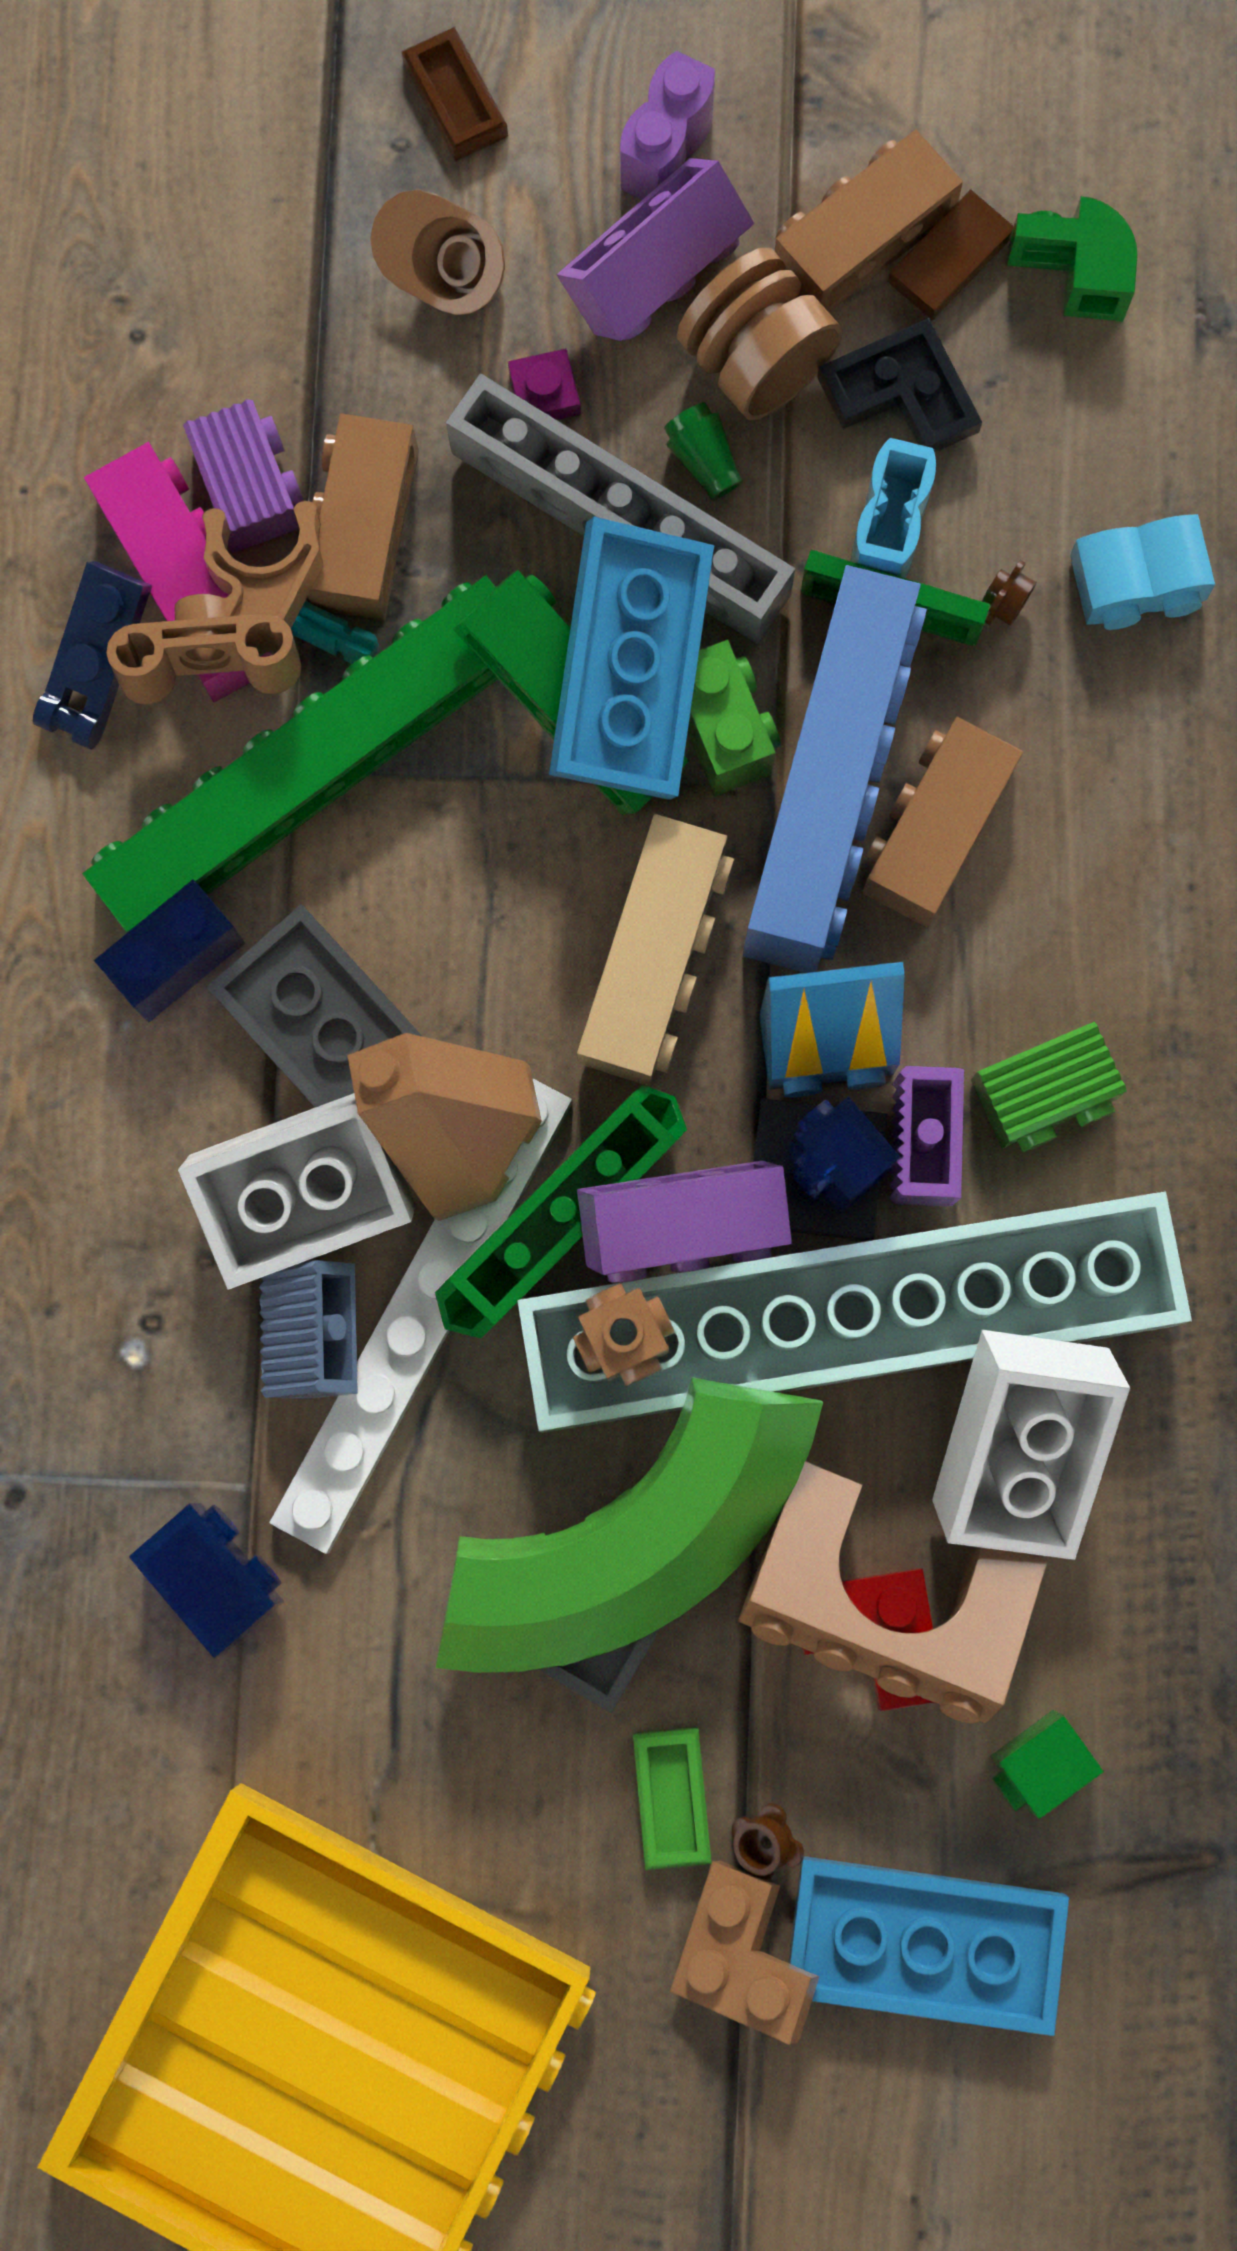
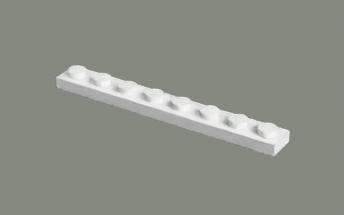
(400, 1354)

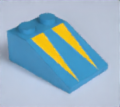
(833, 1028)

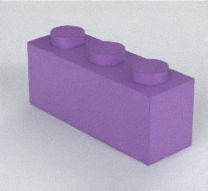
(656, 250)
(684, 1220)

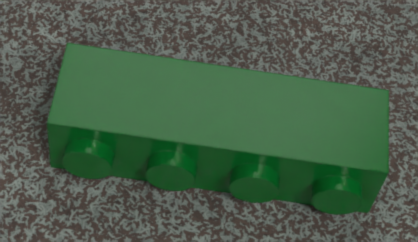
(527, 651)

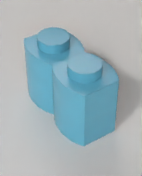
(894, 507)
(1142, 571)

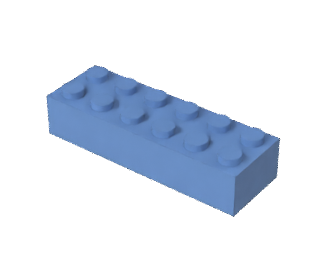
(835, 757)

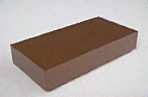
(454, 94)
(951, 254)

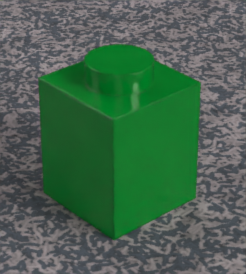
(1044, 1766)

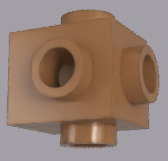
(629, 1361)

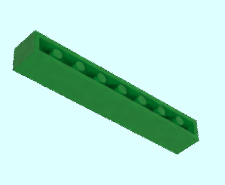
(298, 767)

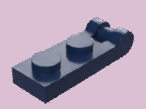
(101, 607)

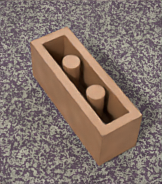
(868, 219)
(362, 514)
(938, 820)

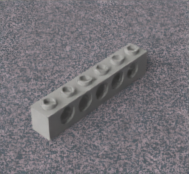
(581, 480)

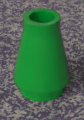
(703, 448)

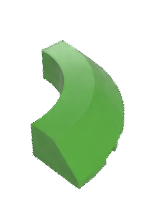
(642, 1554)

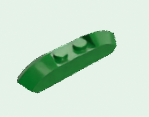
(550, 1218)

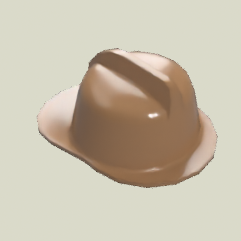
(438, 251)

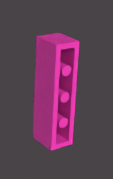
(160, 537)

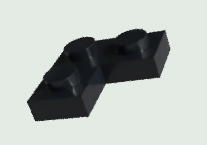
(907, 372)

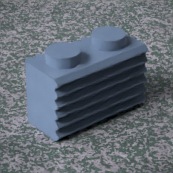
(309, 1331)

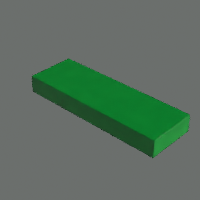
(946, 614)

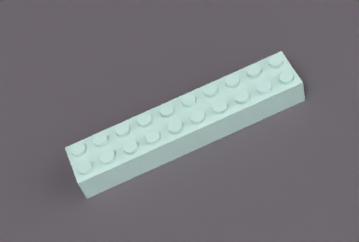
(871, 1308)

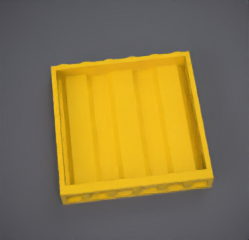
(317, 2052)

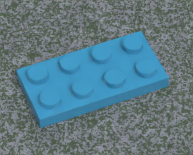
(631, 659)
(930, 1945)

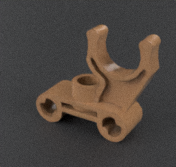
(226, 632)

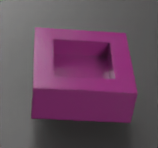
(546, 383)

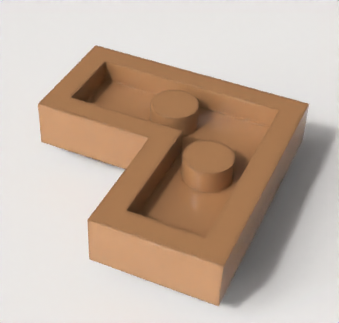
(724, 1958)

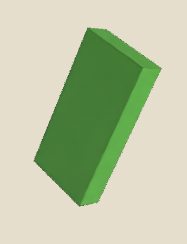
(672, 1798)

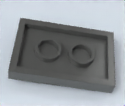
(308, 1005)

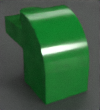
(1092, 248)

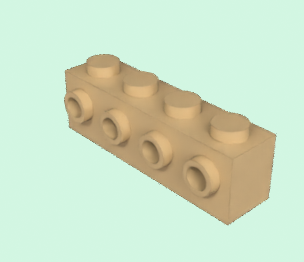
(653, 951)

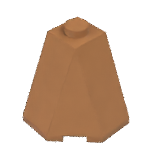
(446, 1116)

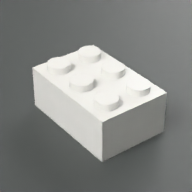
(294, 1191)
(1029, 1444)

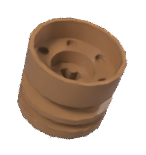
(759, 333)

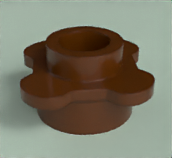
(1008, 594)
(752, 1849)

